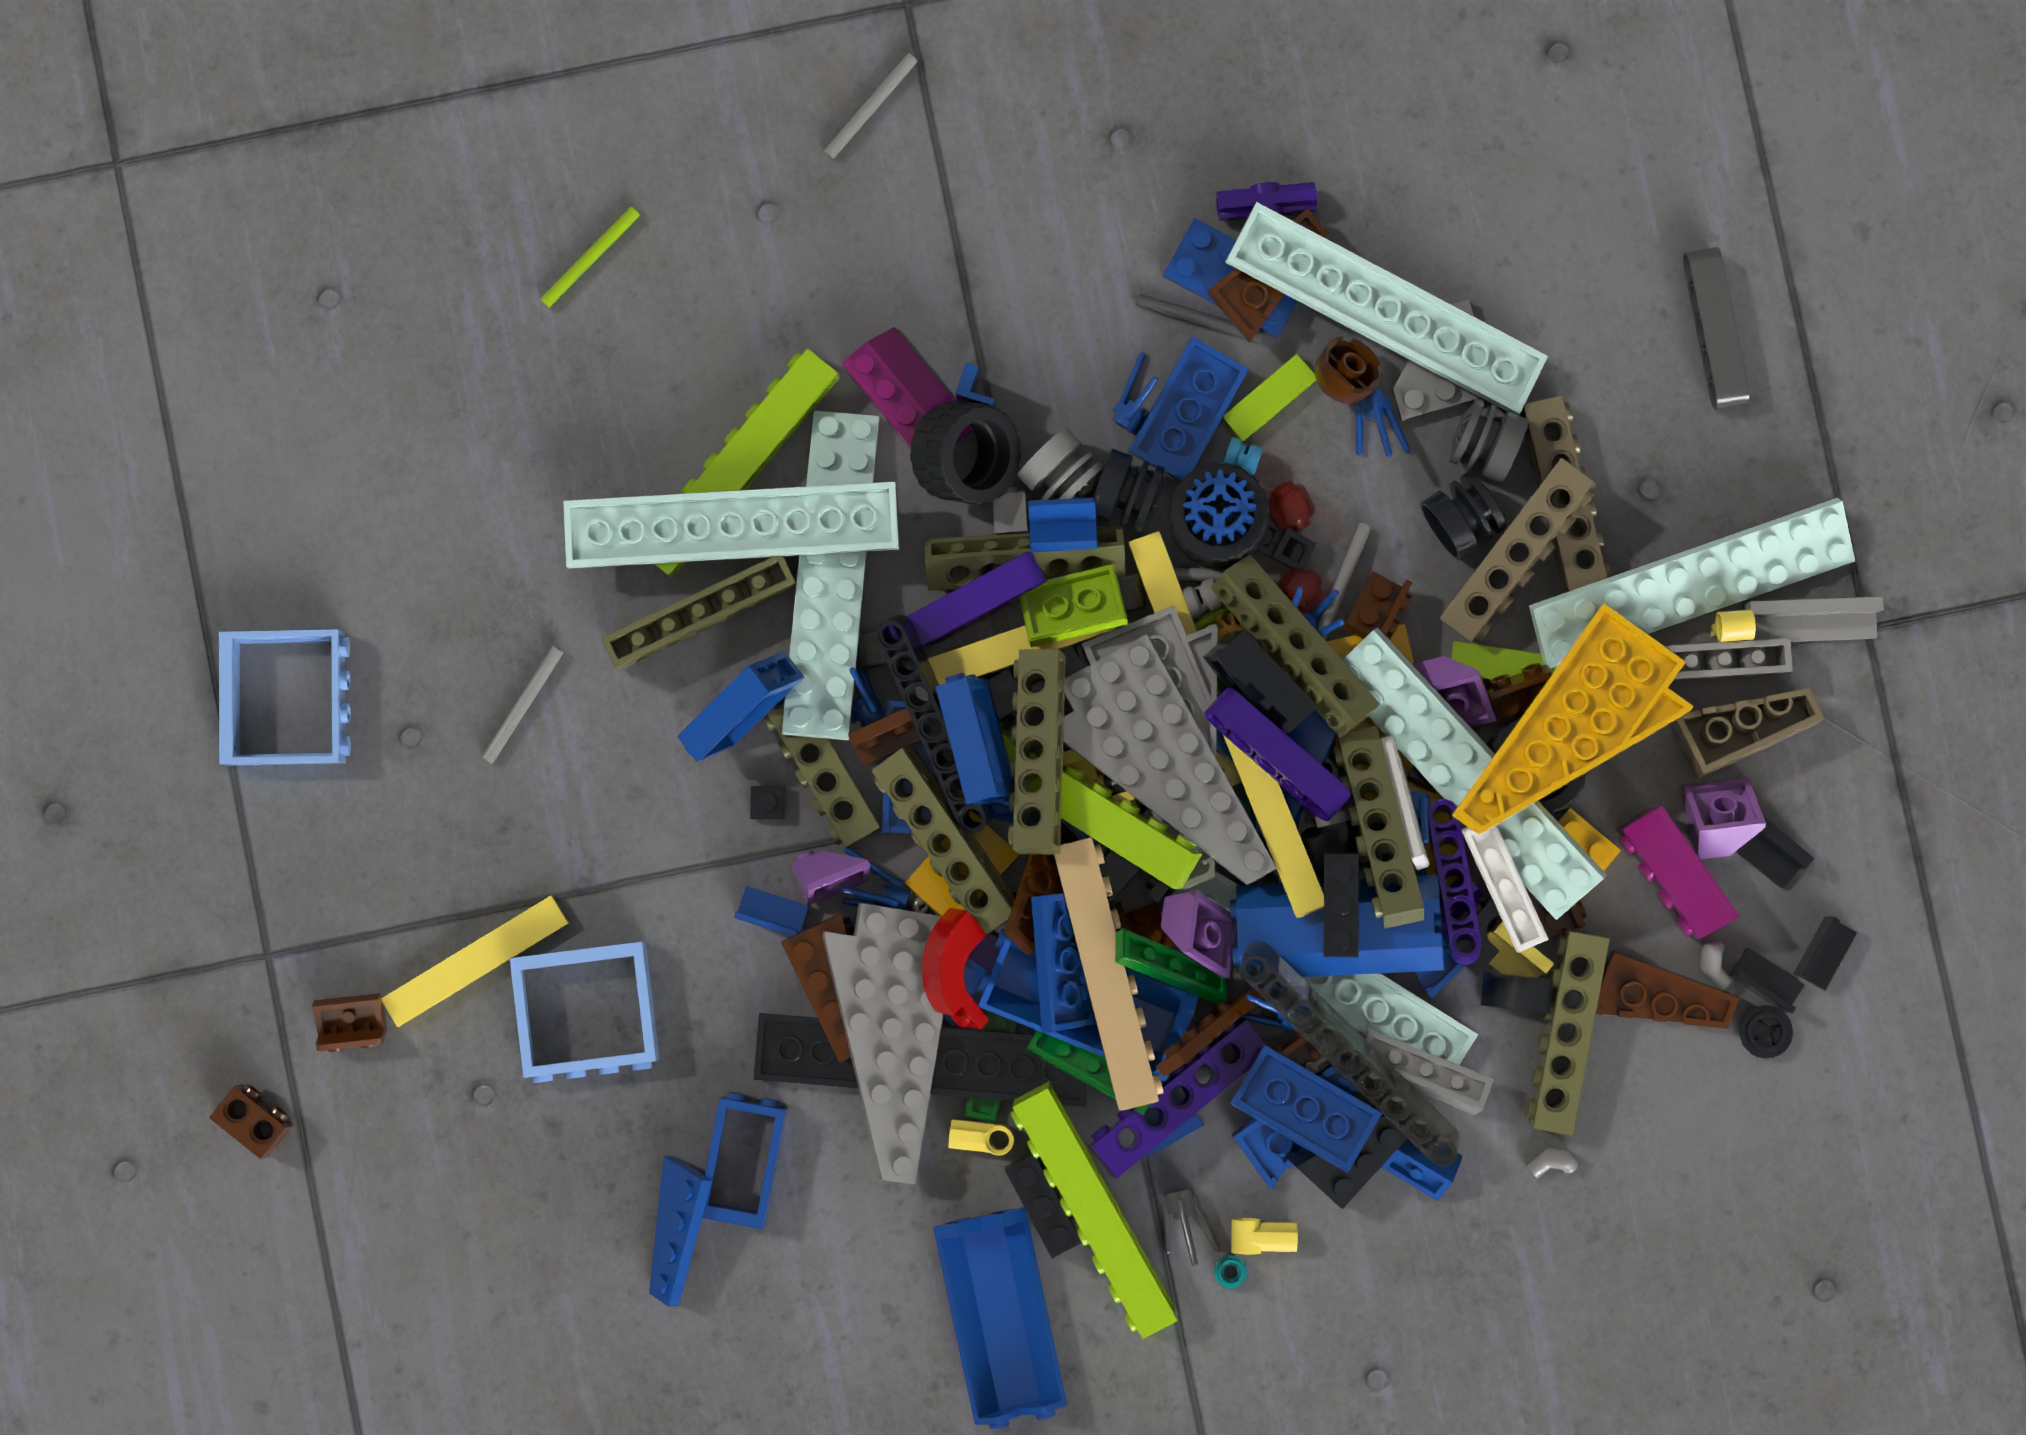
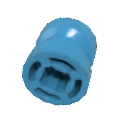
(1243, 455)

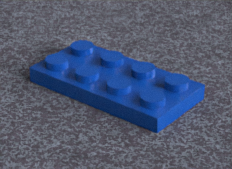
(1201, 264)
(1188, 409)
(1306, 1108)

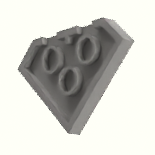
(1425, 392)

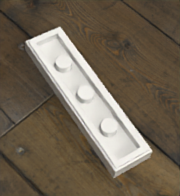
(1405, 803)
(1506, 888)

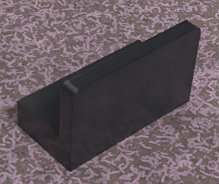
(1775, 855)
(1825, 952)
(1767, 980)

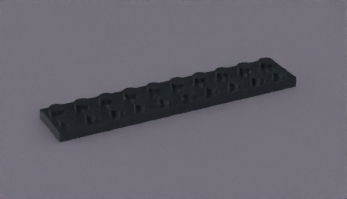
(965, 1064)

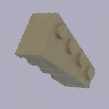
(1734, 731)

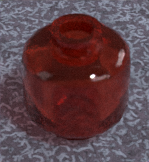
(1291, 506)
(1311, 585)

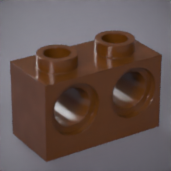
(247, 1129)

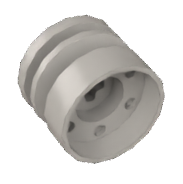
(1060, 470)

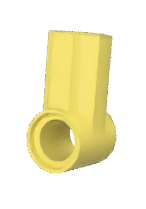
(1734, 626)
(977, 1136)
(1252, 1236)

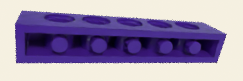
(1119, 1159)

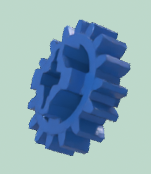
(1236, 506)

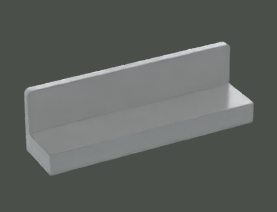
(1816, 619)
(1434, 1075)

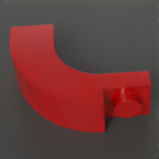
(944, 966)

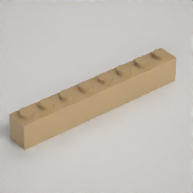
(1107, 981)

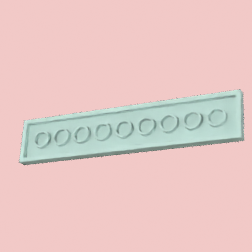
(1386, 309)
(731, 525)
(1702, 577)
(830, 589)
(1452, 761)
(1372, 999)

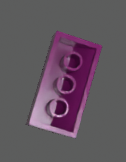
(897, 383)
(1676, 872)

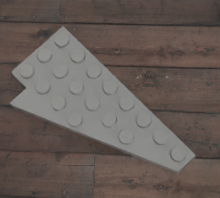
(1189, 672)
(1147, 742)
(888, 1028)

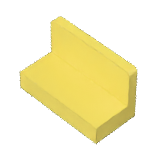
(1509, 962)

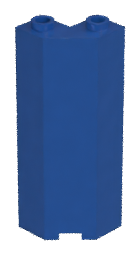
(1267, 916)
(1014, 994)
(1000, 1317)

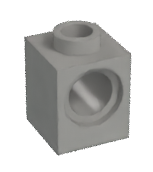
(1010, 512)

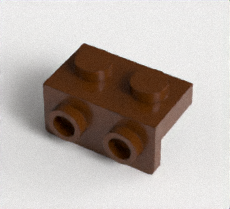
(349, 1022)

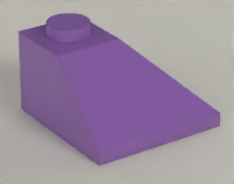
(1460, 688)
(1721, 816)
(827, 873)
(1200, 930)

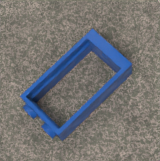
(740, 706)
(976, 739)
(738, 1215)

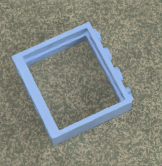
(231, 704)
(578, 1068)

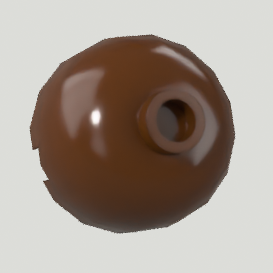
(1347, 370)

